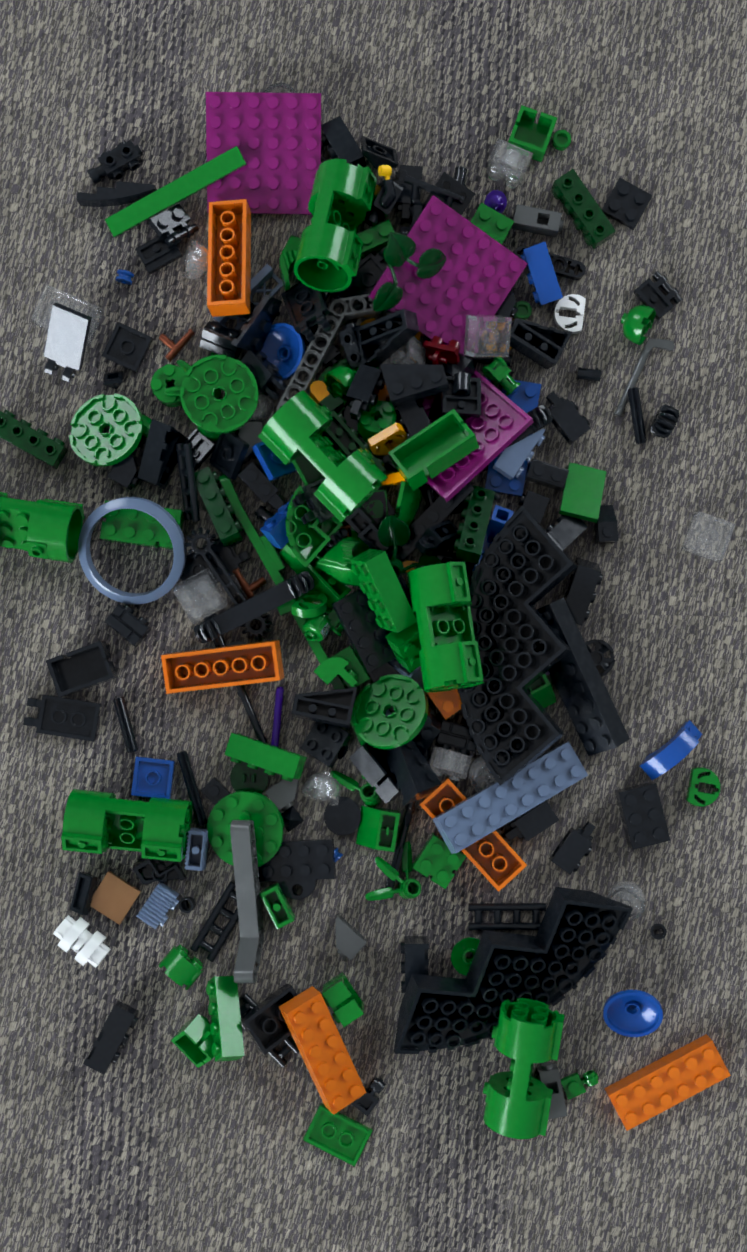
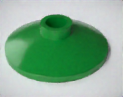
(458, 955)

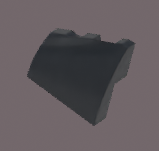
(156, 870)

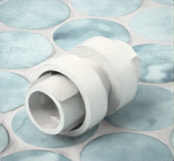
(77, 937)

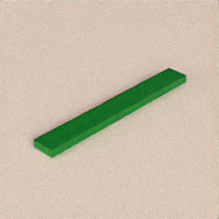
(175, 191)

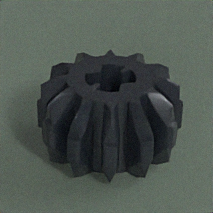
(664, 421)

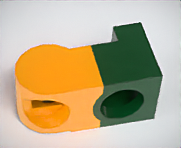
(322, 397)

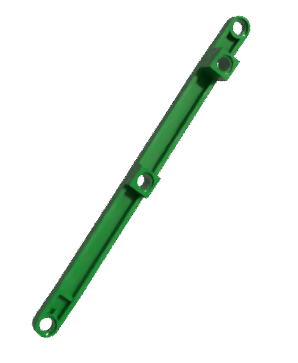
(274, 573)

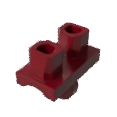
(441, 353)

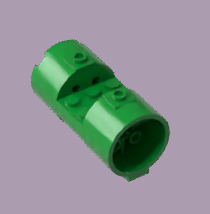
(330, 245)
(298, 431)
(41, 527)
(445, 627)
(101, 822)
(514, 1099)

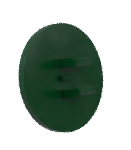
(248, 779)

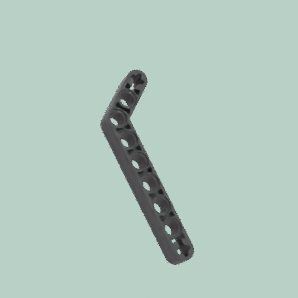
(329, 337)
(248, 901)

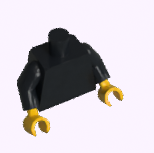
(384, 197)

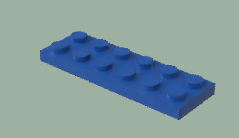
(527, 398)

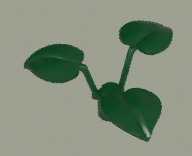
(396, 253)
(396, 532)

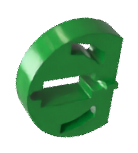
(310, 604)
(707, 798)

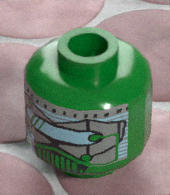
(316, 628)

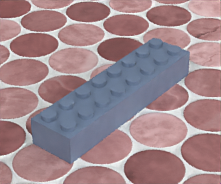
(503, 803)

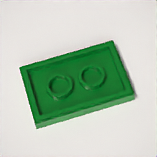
(583, 492)
(337, 1135)

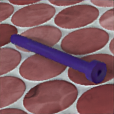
(277, 716)

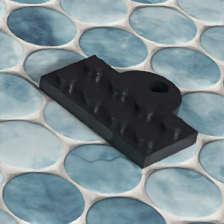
(301, 864)

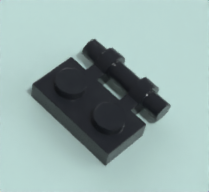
(170, 220)
(651, 295)

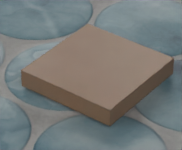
(114, 897)

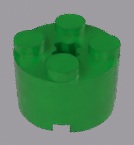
(162, 379)
(378, 419)
(181, 967)

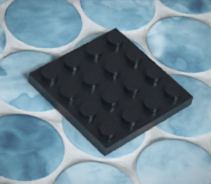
(362, 629)

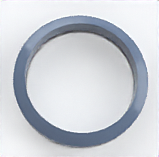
(164, 518)

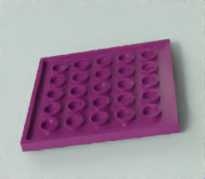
(278, 142)
(471, 282)
(495, 430)

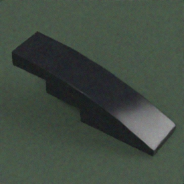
(123, 194)
(367, 530)

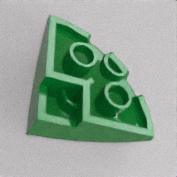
(408, 503)
(310, 538)

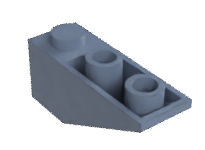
(513, 457)

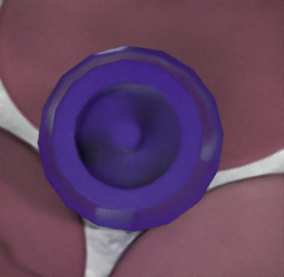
(496, 200)

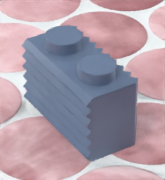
(196, 849)
(158, 905)

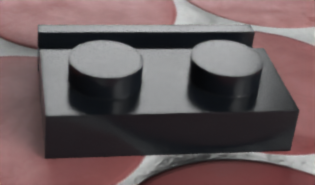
(157, 254)
(200, 447)

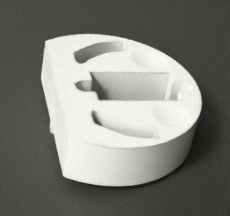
(566, 304)

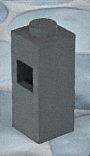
(537, 221)
(550, 1076)

